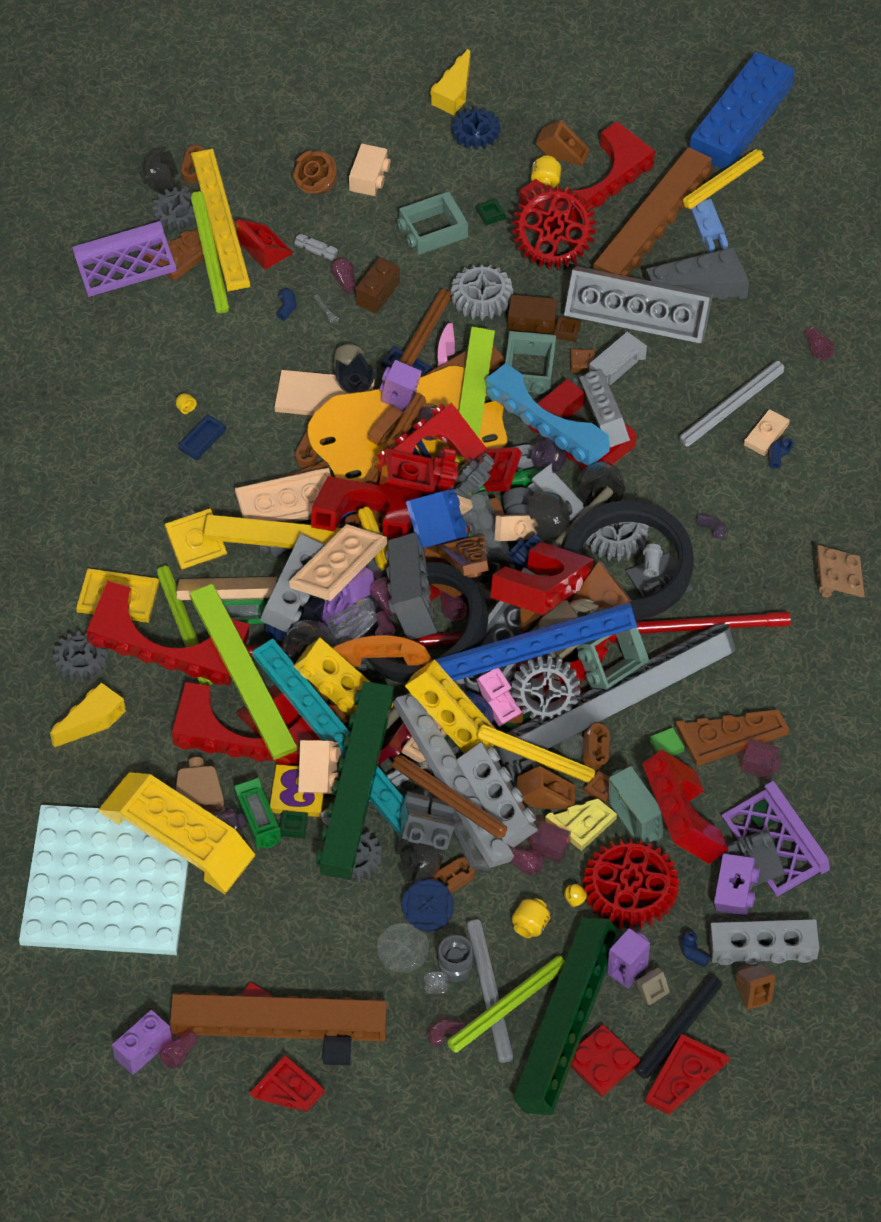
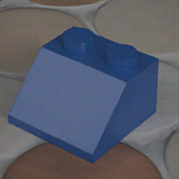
(437, 518)

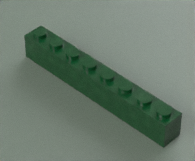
(356, 780)
(566, 1017)

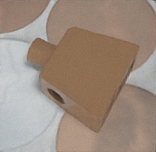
(200, 785)

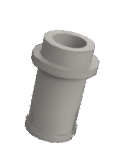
(652, 559)

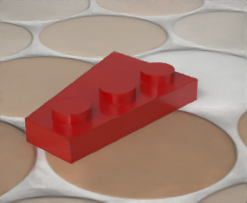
(684, 1073)

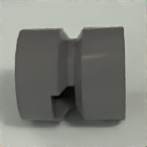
(516, 501)
(455, 958)

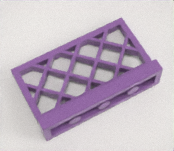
(120, 246)
(795, 828)

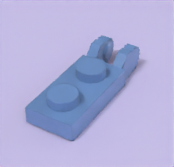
(709, 225)

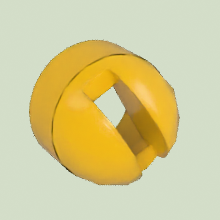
(185, 400)
(575, 895)

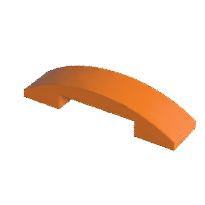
(382, 647)

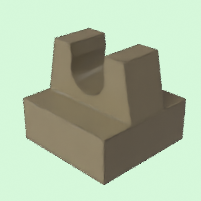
(652, 986)

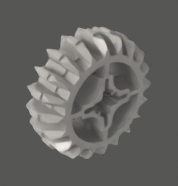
(467, 291)
(628, 541)
(536, 685)

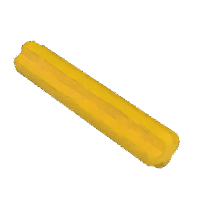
(368, 522)

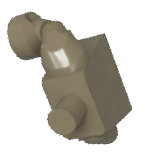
(564, 612)

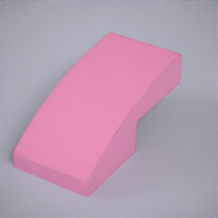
(446, 344)
(496, 692)

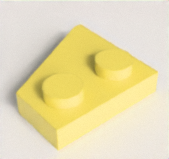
(584, 821)

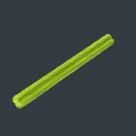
(210, 252)
(179, 611)
(506, 1004)

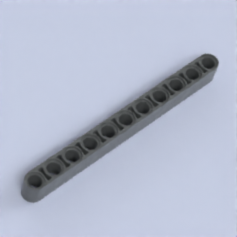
(648, 679)

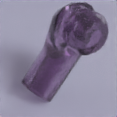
(714, 523)

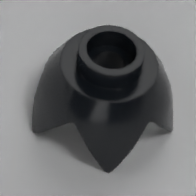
(355, 376)

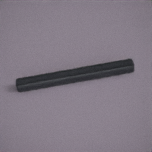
(678, 1027)

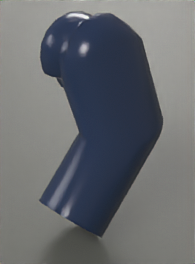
(289, 303)
(778, 450)
(690, 949)

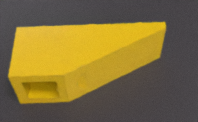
(451, 90)
(93, 714)

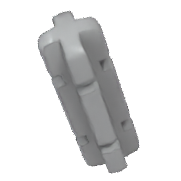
(316, 247)

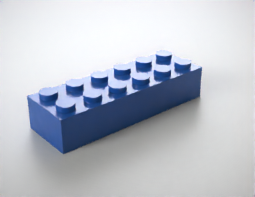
(743, 110)

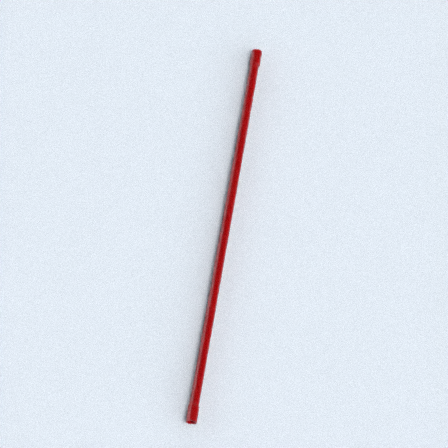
(771, 619)

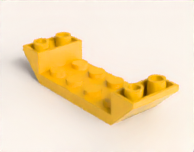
(180, 827)

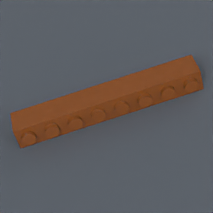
(655, 214)
(278, 1017)

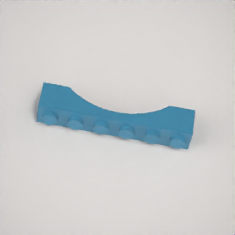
(580, 439)

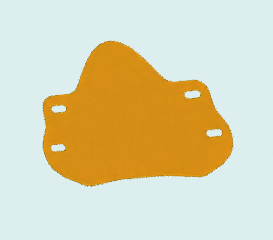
(354, 416)

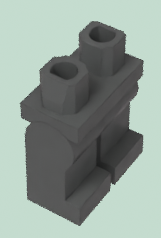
(426, 826)

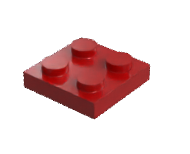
(603, 1060)

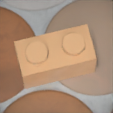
(369, 170)
(318, 766)

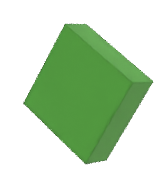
(667, 741)

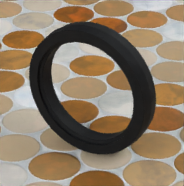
(652, 516)
(471, 638)

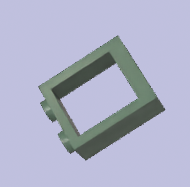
(427, 208)
(541, 345)
(634, 658)
(635, 806)

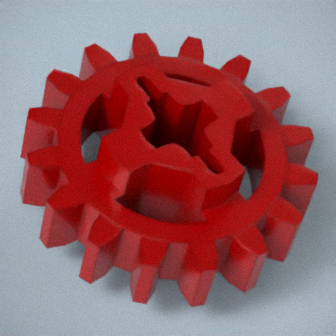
(445, 470)

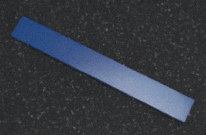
(539, 642)

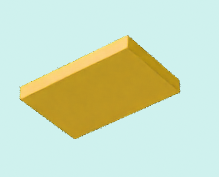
(142, 592)

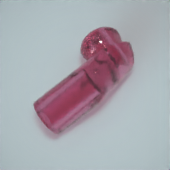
(385, 625)
(441, 1029)

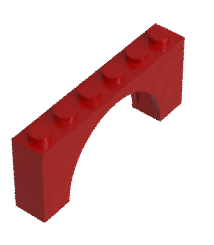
(629, 160)
(114, 630)
(199, 729)

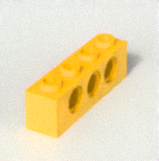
(331, 674)
(448, 705)

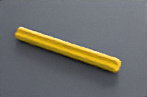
(723, 179)
(535, 753)

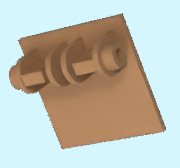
(839, 572)

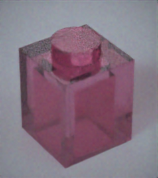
(761, 760)
(551, 842)

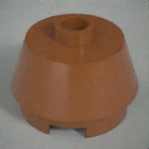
(315, 172)

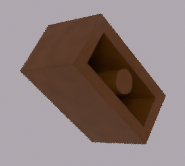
(377, 285)
(532, 314)

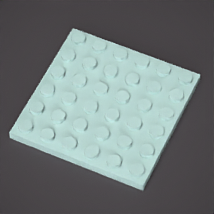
(101, 886)

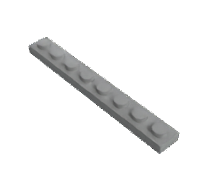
(448, 771)

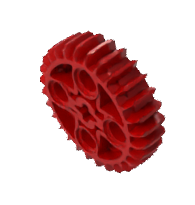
(529, 210)
(602, 866)

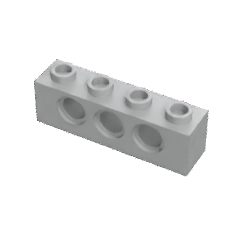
(604, 407)
(277, 611)
(474, 766)
(775, 933)

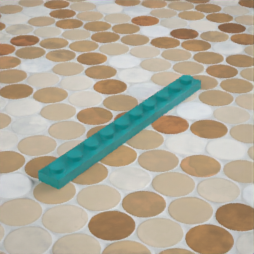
(324, 722)

